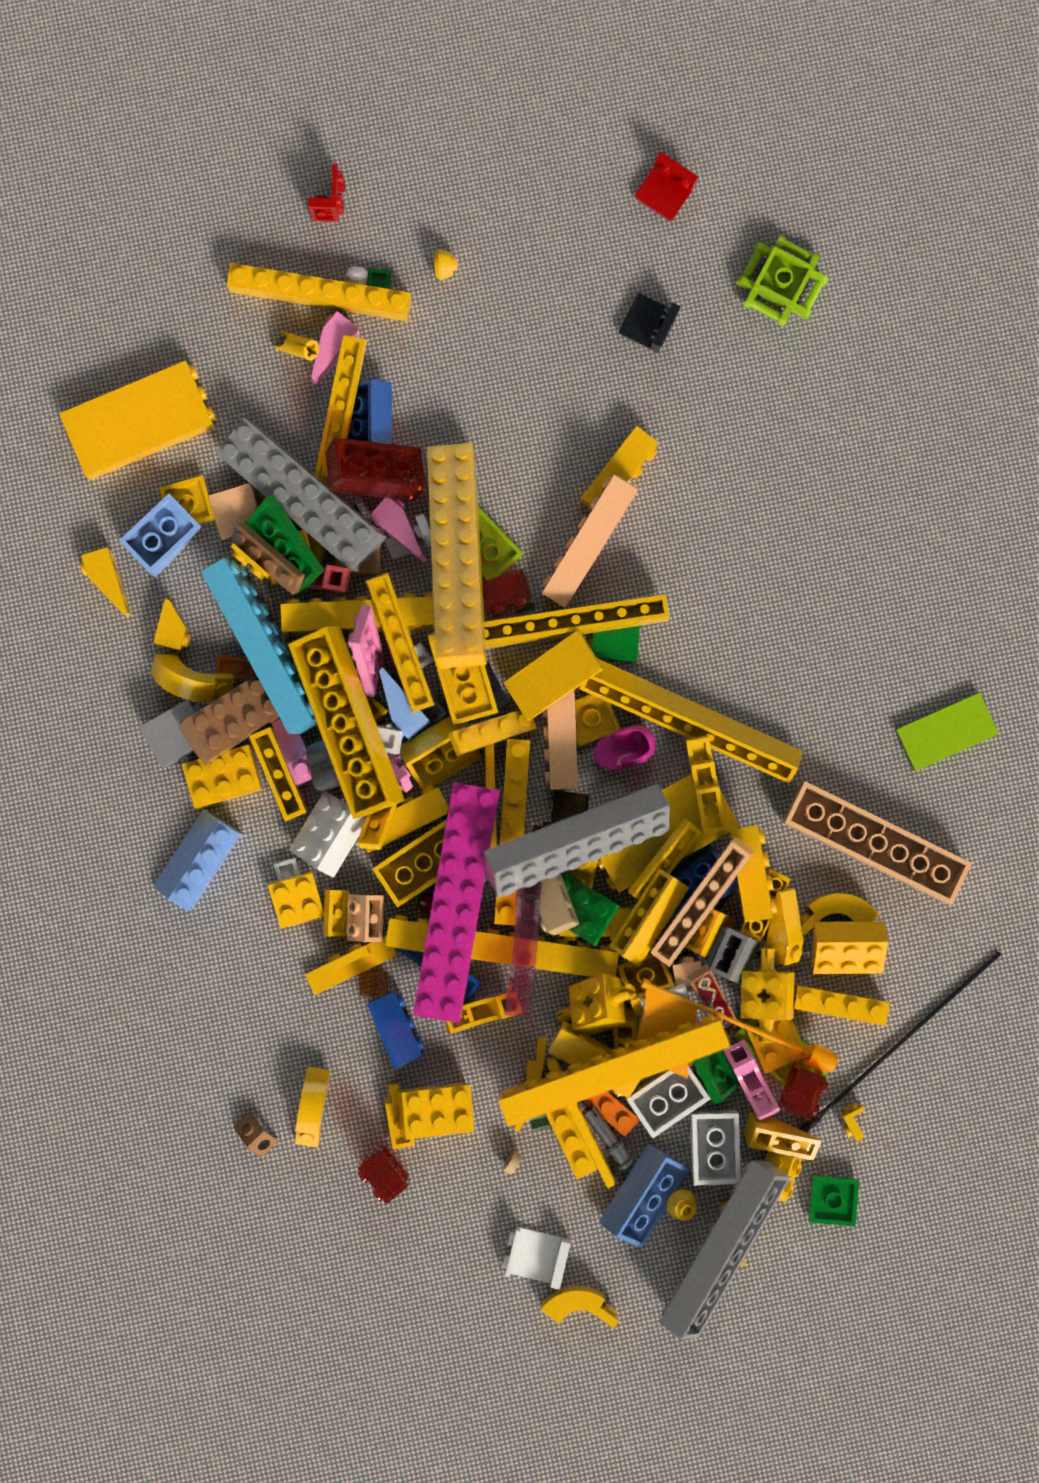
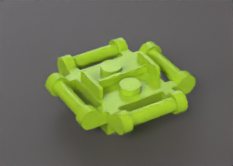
(782, 280)

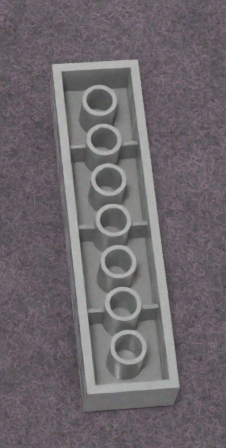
(301, 495)
(577, 840)
(724, 1249)

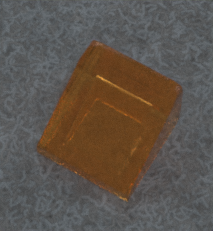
(373, 983)

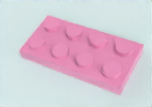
(367, 650)

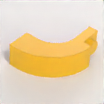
(187, 683)
(846, 904)

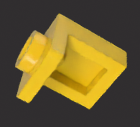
(851, 1127)

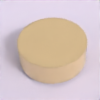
(512, 1162)

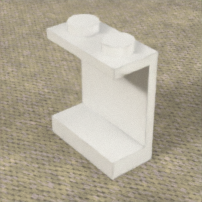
(536, 1256)

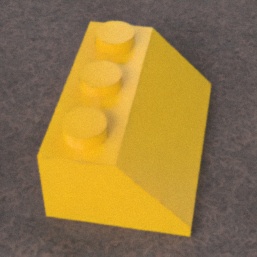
(432, 755)

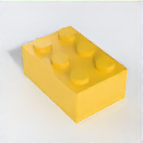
(224, 778)
(849, 947)
(435, 1110)

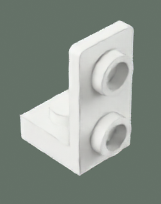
(423, 533)
(390, 737)

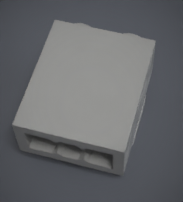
(165, 737)
(732, 954)

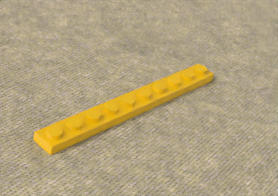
(340, 408)

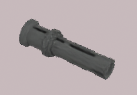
(613, 1145)

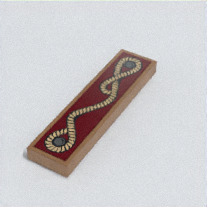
(711, 994)

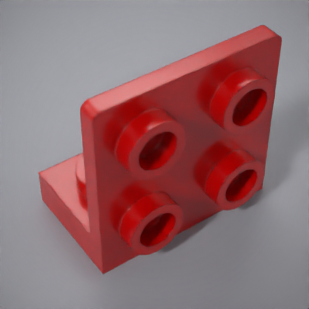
(667, 187)
(325, 208)

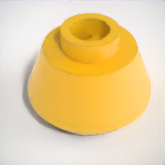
(444, 264)
(682, 1205)

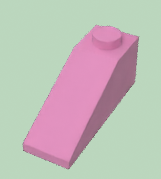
(330, 344)
(396, 523)
(294, 752)

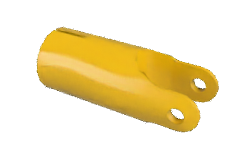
(298, 346)

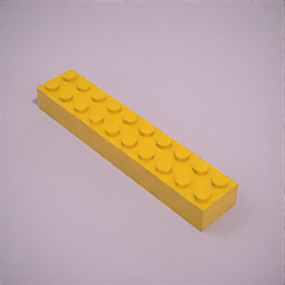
(456, 556)

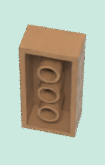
(229, 720)

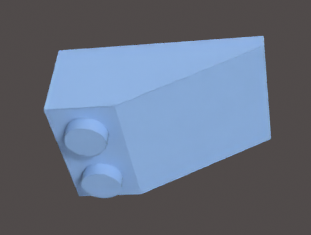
(160, 535)
(400, 710)

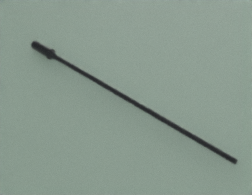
(808, 1125)

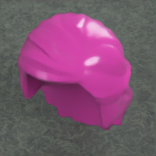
(624, 747)

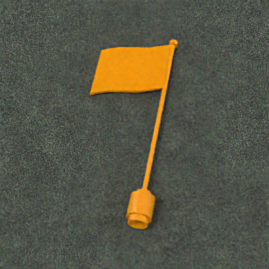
(668, 1011)

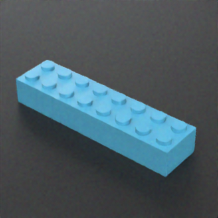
(261, 643)

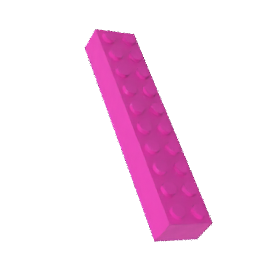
(456, 903)

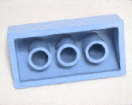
(197, 860)

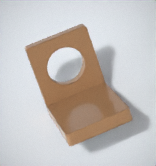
(253, 1133)

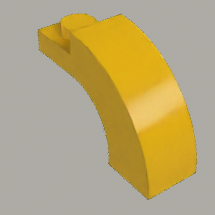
(479, 1012)
(312, 1106)
(578, 1298)

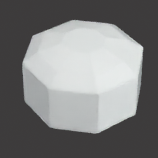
(356, 275)

